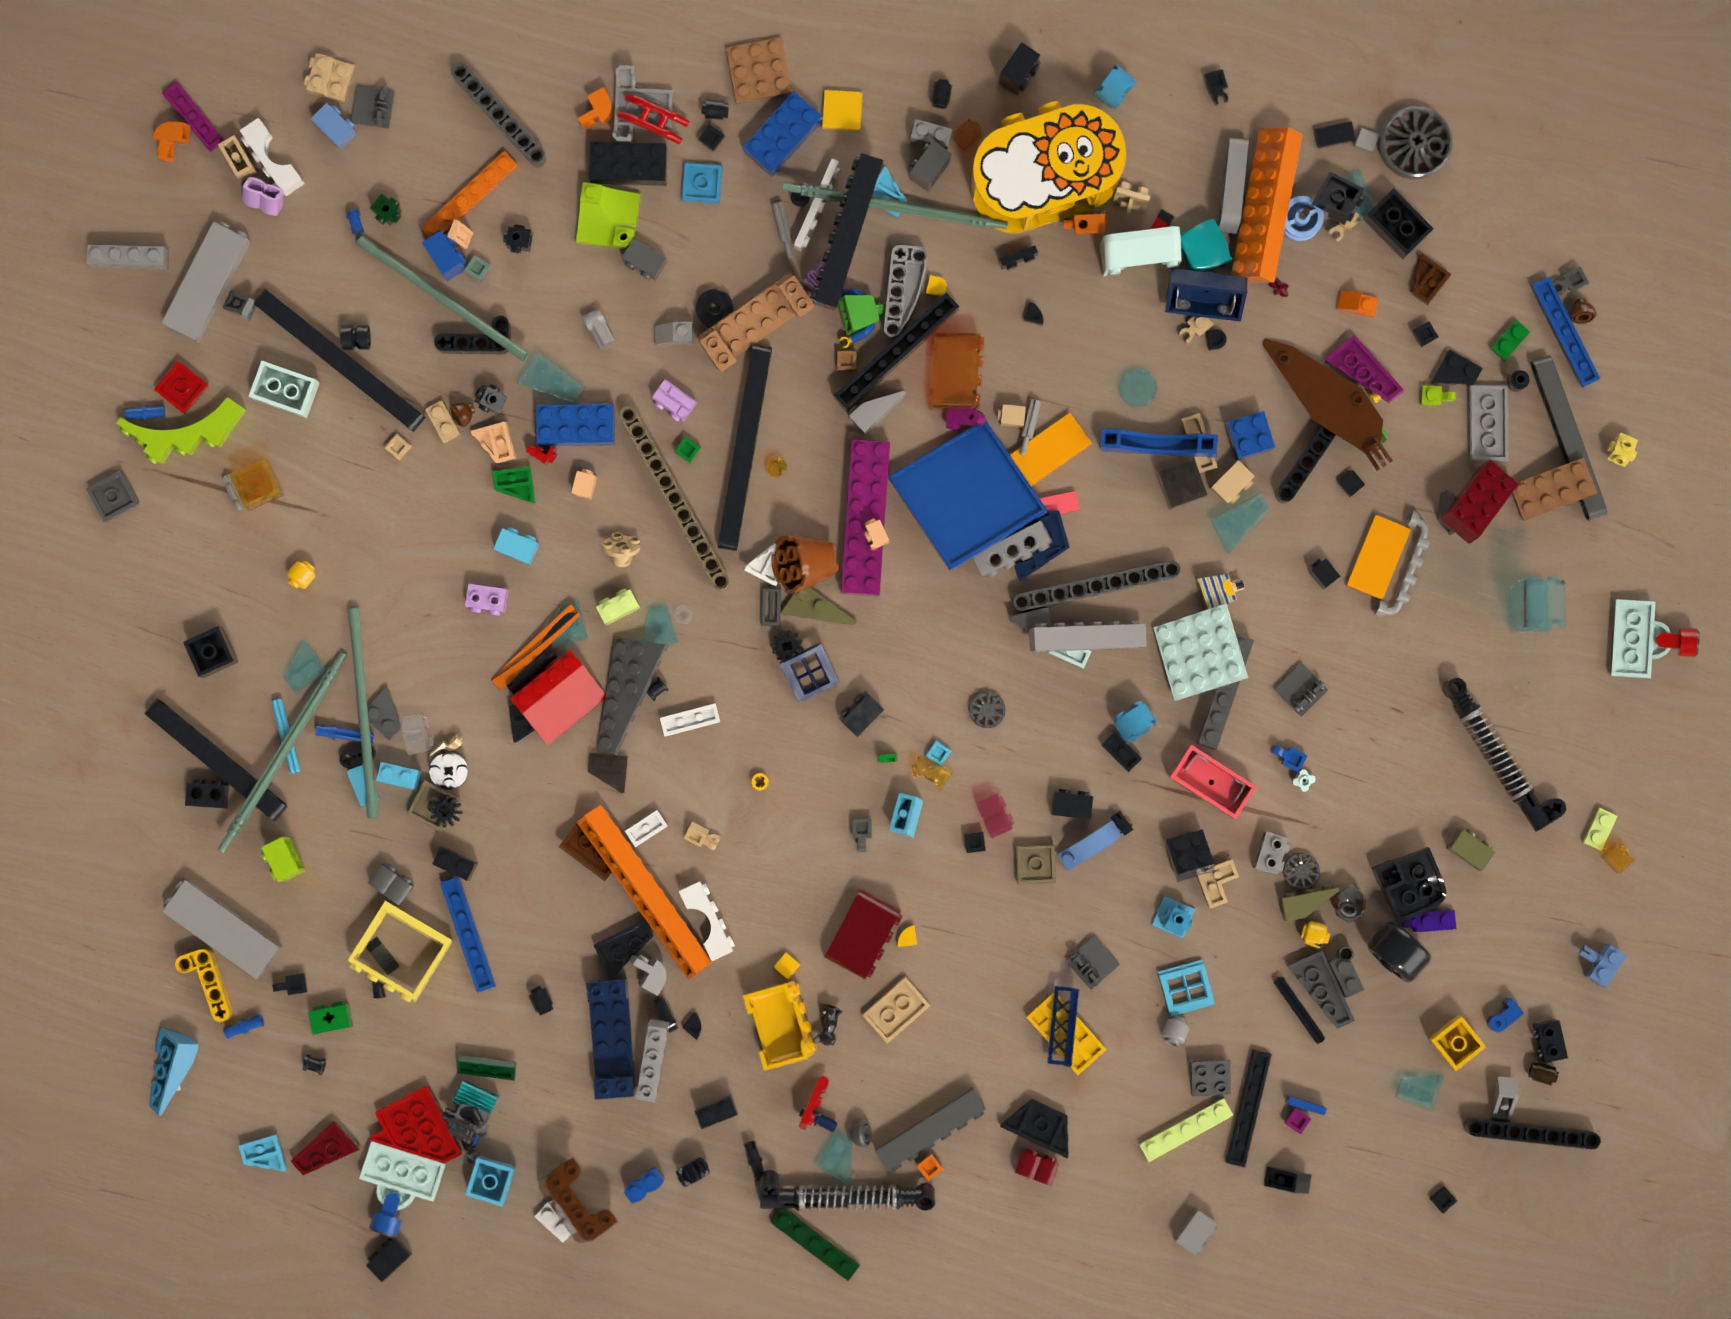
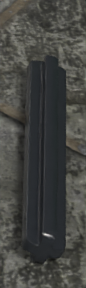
(1299, 1010)

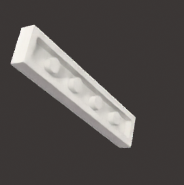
(817, 206)

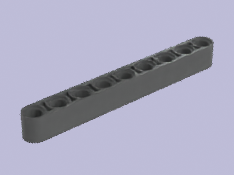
(1566, 428)
(1104, 580)

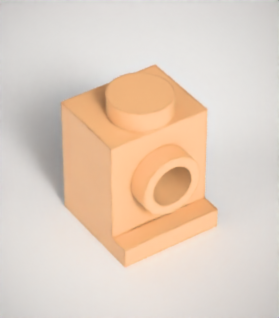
(875, 533)

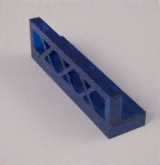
(1070, 1026)

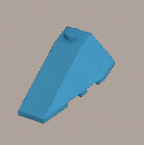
(174, 1060)

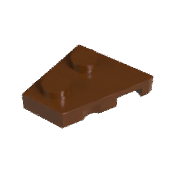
(1429, 279)

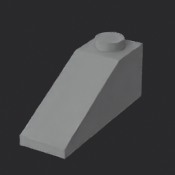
(872, 411)

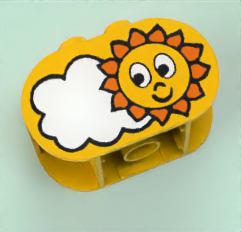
(1047, 166)

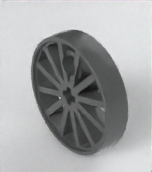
(1422, 140)

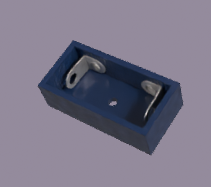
(1221, 299)

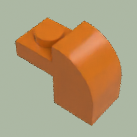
(601, 111)
(167, 135)

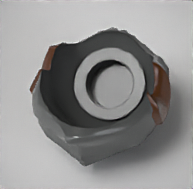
(1349, 904)

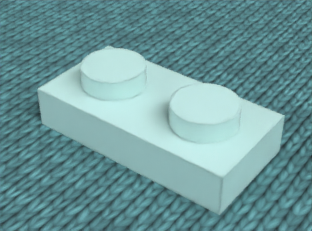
(1077, 658)

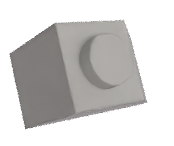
(674, 333)
(1504, 1098)

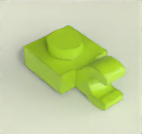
(1433, 396)

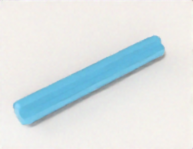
(283, 727)

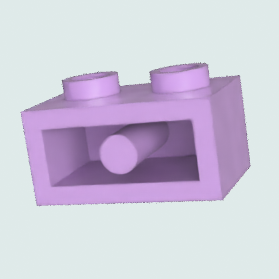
(486, 598)

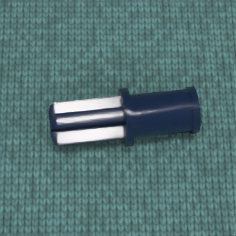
(821, 1120)

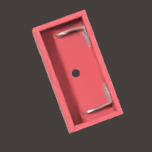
(1229, 789)

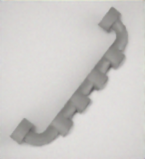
(1415, 561)

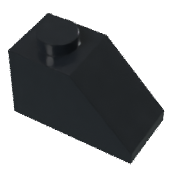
(1287, 1180)

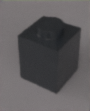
(1324, 573)

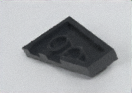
(619, 948)

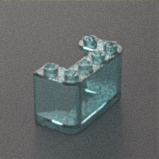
(1537, 605)

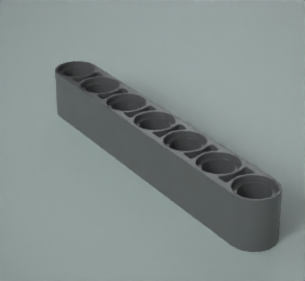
(495, 106)

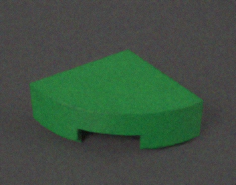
(887, 758)

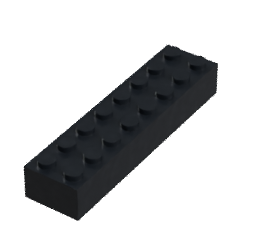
(847, 231)

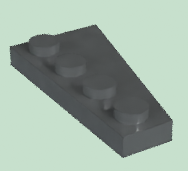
(1321, 984)

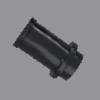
(1122, 823)
(378, 989)

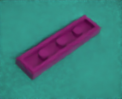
(193, 116)

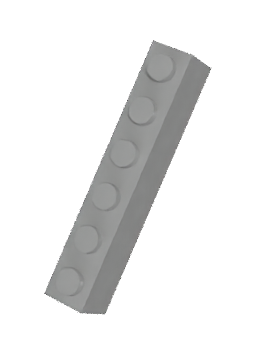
(1087, 637)

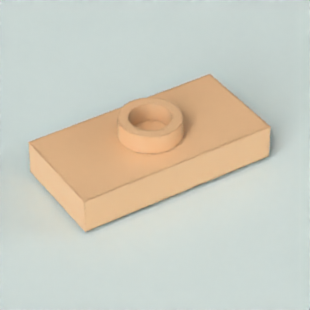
(460, 234)

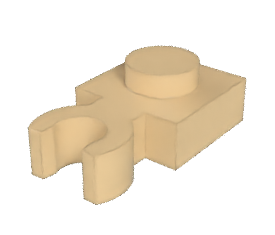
(1197, 326)

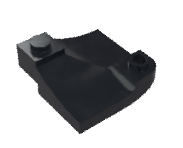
(1411, 883)

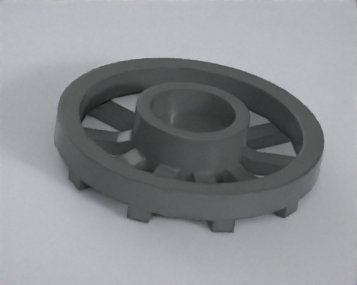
(987, 710)
(1301, 871)

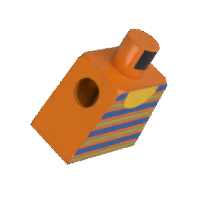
(1096, 222)

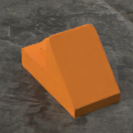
(1357, 303)

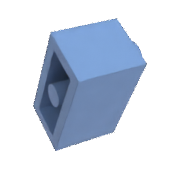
(333, 125)

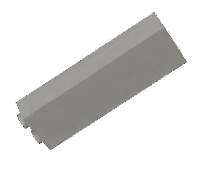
(206, 281)
(221, 928)

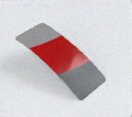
(1163, 220)

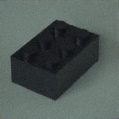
(1398, 223)

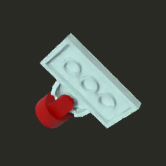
(1641, 639)

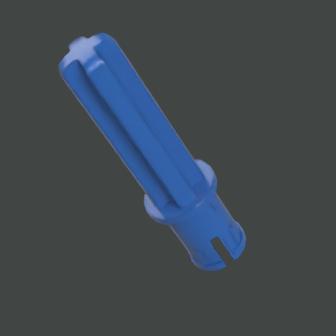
(341, 733)

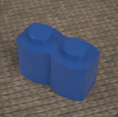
(640, 1187)

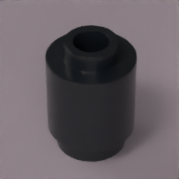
(941, 94)
(715, 109)
(1512, 381)
(541, 1000)

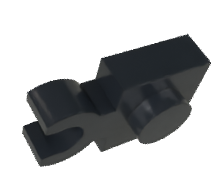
(1216, 84)

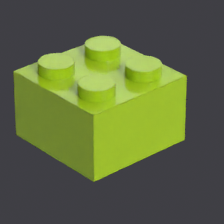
(282, 859)

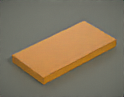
(1051, 449)
(1378, 557)

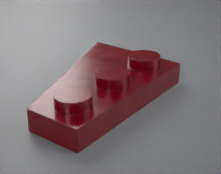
(324, 1149)

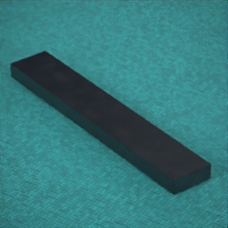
(1248, 1108)

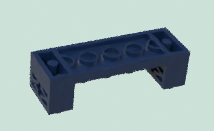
(611, 1038)

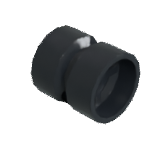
(355, 337)

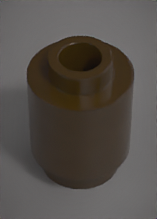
(1543, 1073)

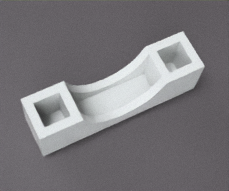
(258, 138)
(696, 898)

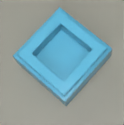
(938, 753)

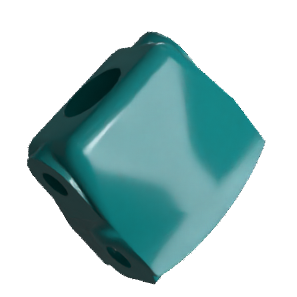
(1205, 247)

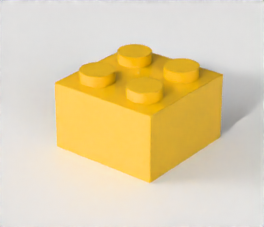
(1456, 1043)

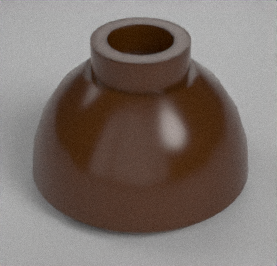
(1582, 312)
(462, 413)

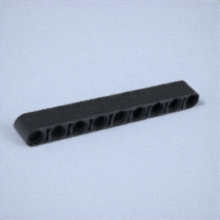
(213, 757)

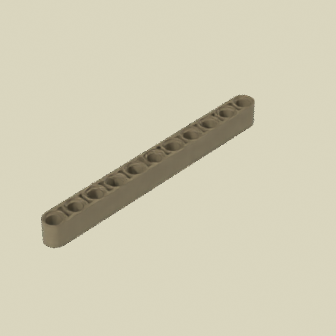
(671, 489)

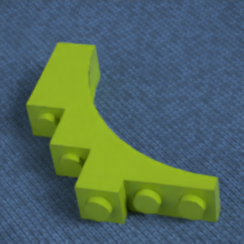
(213, 428)

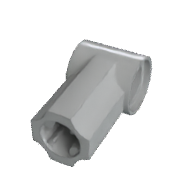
(596, 324)

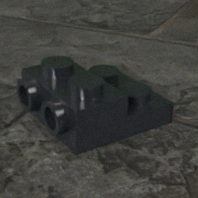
(1339, 198)

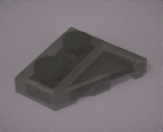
(609, 769)

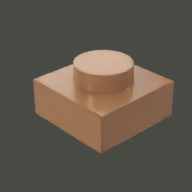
(846, 360)

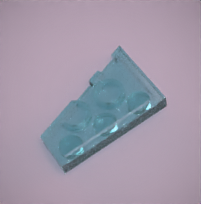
(550, 379)
(1239, 520)

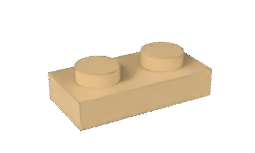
(442, 421)

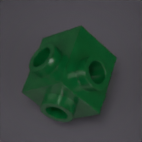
(386, 210)

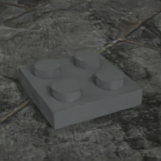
(112, 496)

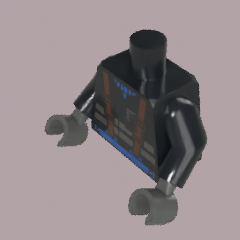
(468, 1126)

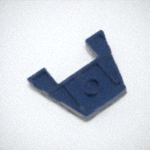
(1054, 525)

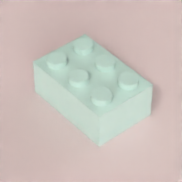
(284, 389)

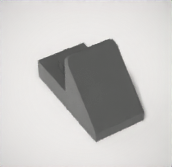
(240, 305)

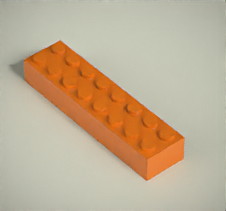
(1266, 204)

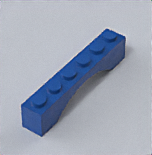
(1142, 443)

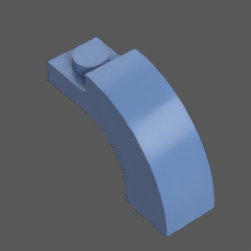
(1089, 845)

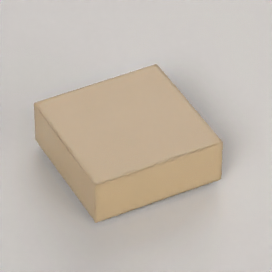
(397, 447)

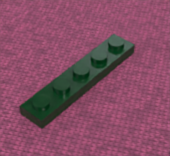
(815, 1244)

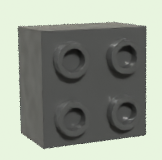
(930, 165)

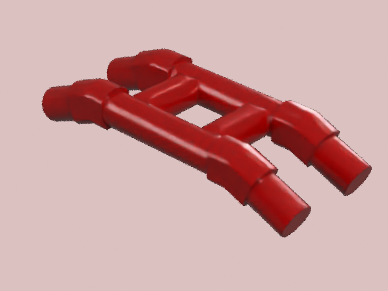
(647, 107)

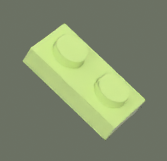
(1599, 829)

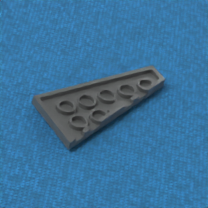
(628, 683)

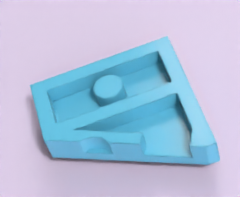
(888, 189)
(264, 1153)

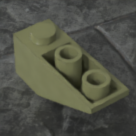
(1302, 905)

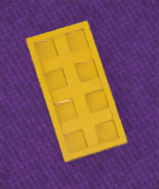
(1086, 1045)

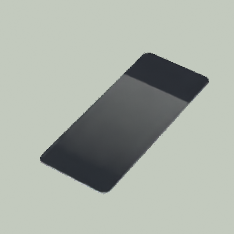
(382, 956)

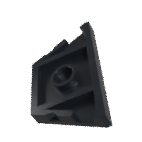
(1041, 1126)

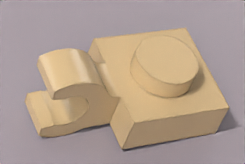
(1340, 228)
(454, 743)
(699, 835)

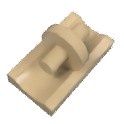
(1131, 199)

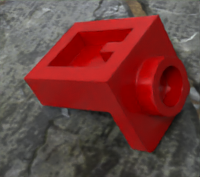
(538, 453)

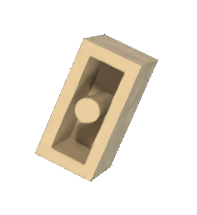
(237, 158)
(1232, 482)

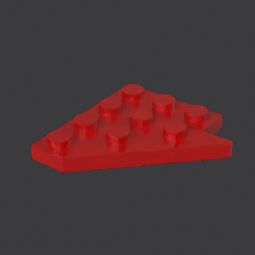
(417, 1127)

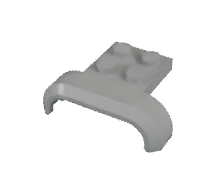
(627, 84)

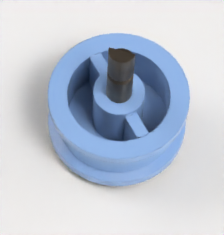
(1303, 219)

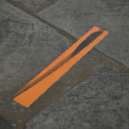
(535, 647)

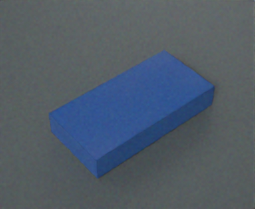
(1306, 1105)

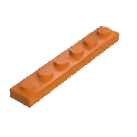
(470, 194)

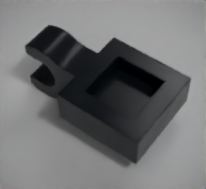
(294, 984)

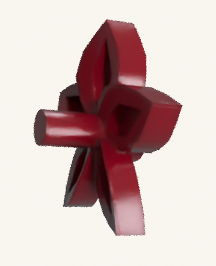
(1279, 288)

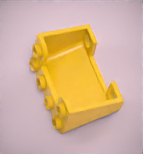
(781, 1024)

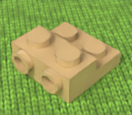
(329, 78)

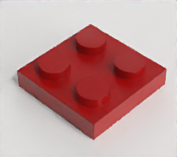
(181, 387)

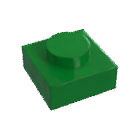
(687, 450)

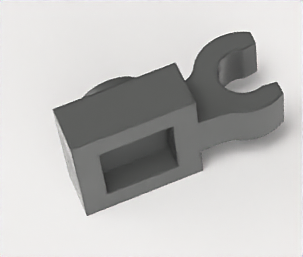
(861, 830)

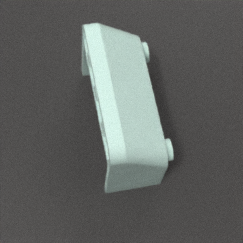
(1140, 248)

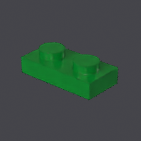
(1510, 340)

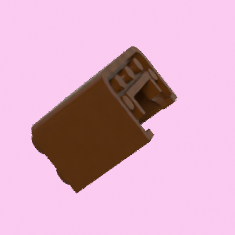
(569, 1208)

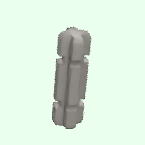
(232, 492)

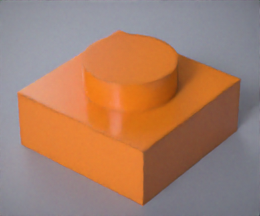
(929, 1167)

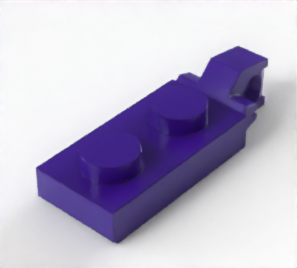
(1432, 921)

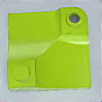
(607, 216)

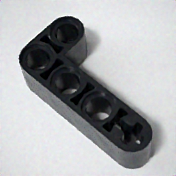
(473, 340)

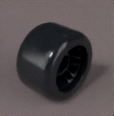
(1399, 951)

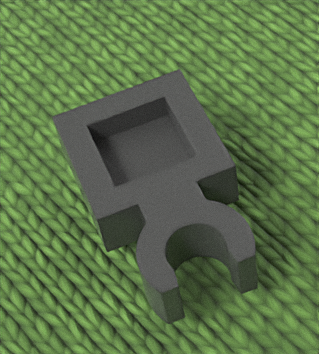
(1573, 280)

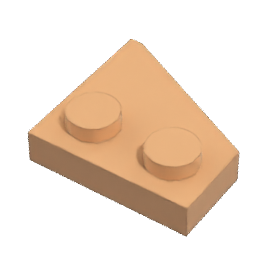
(496, 441)

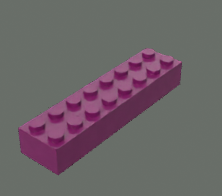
(865, 502)

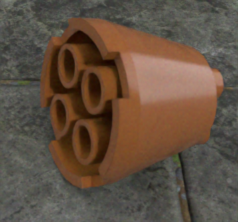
(803, 562)

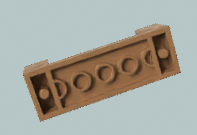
(754, 321)

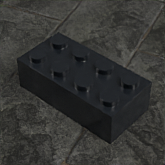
(628, 163)

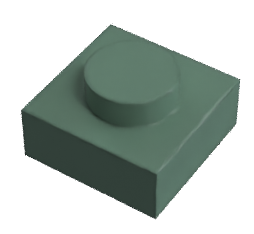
(477, 268)

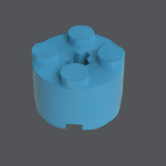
(1114, 86)
(1135, 722)

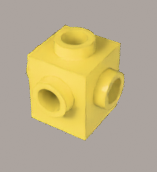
(1622, 449)

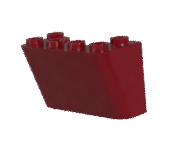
(863, 934)

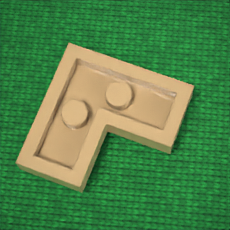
(1212, 883)

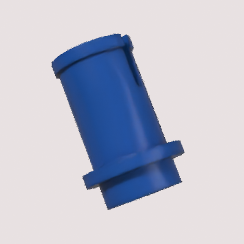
(354, 220)

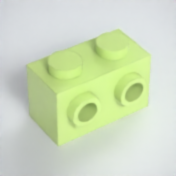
(617, 607)

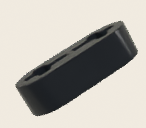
(354, 752)
(665, 1013)

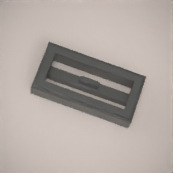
(771, 623)

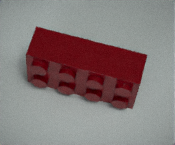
(1479, 501)

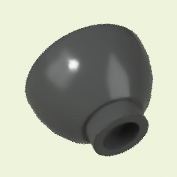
(860, 1133)

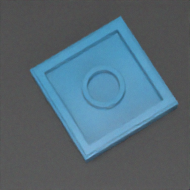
(702, 183)

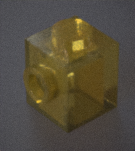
(1617, 857)

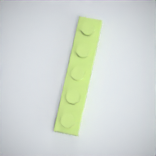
(1186, 1129)

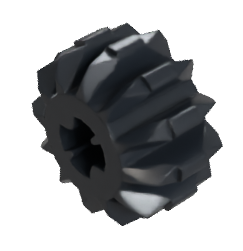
(787, 653)
(441, 816)
(692, 1172)

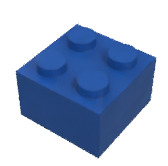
(442, 252)
(1249, 435)

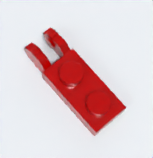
(815, 1101)

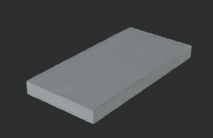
(1488, 423)

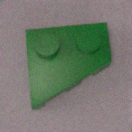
(515, 483)

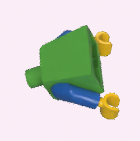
(858, 314)

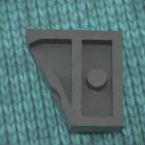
(384, 715)

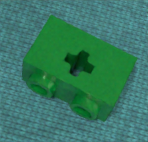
(319, 1022)

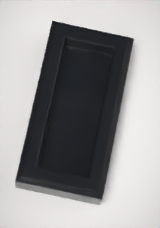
(1335, 134)

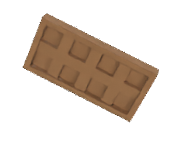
(1554, 489)

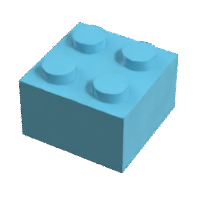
(490, 1180)

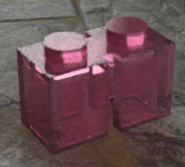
(1000, 823)

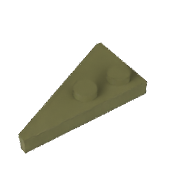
(813, 606)

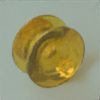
(776, 467)

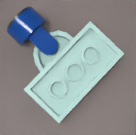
(398, 1181)

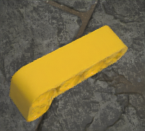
(208, 986)

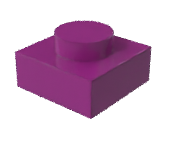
(1297, 1120)

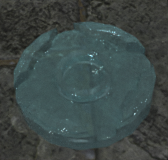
(1138, 388)

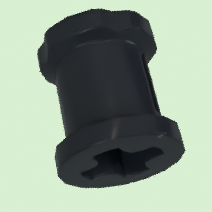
(656, 688)
(314, 1064)

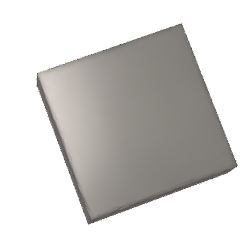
(1366, 140)

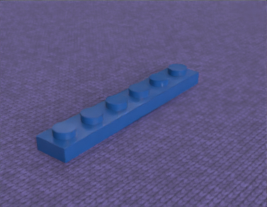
(1565, 332)
(468, 934)

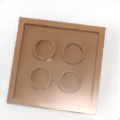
(759, 70)

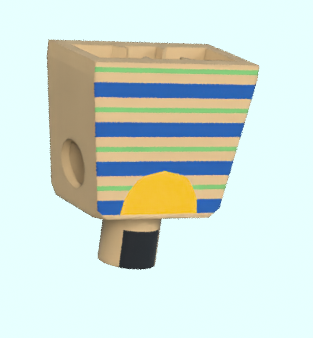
(1218, 590)

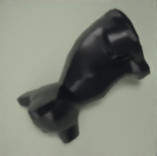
(829, 1018)

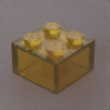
(256, 484)

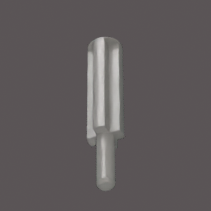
(783, 227)
(1030, 423)

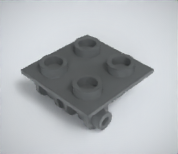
(373, 106)
(1301, 689)
(1092, 962)
(1211, 1077)

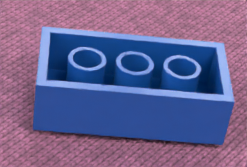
(782, 134)
(575, 425)

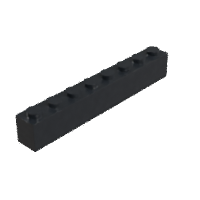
(896, 352)

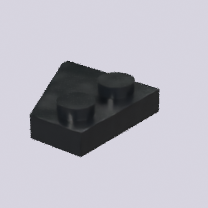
(1456, 370)

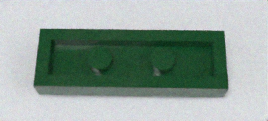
(486, 1067)

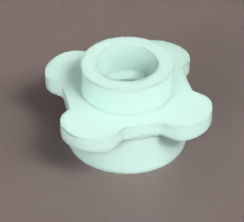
(1298, 780)

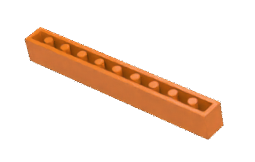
(644, 891)

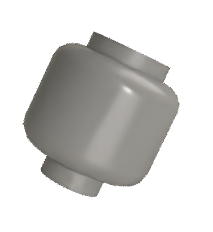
(1175, 1031)

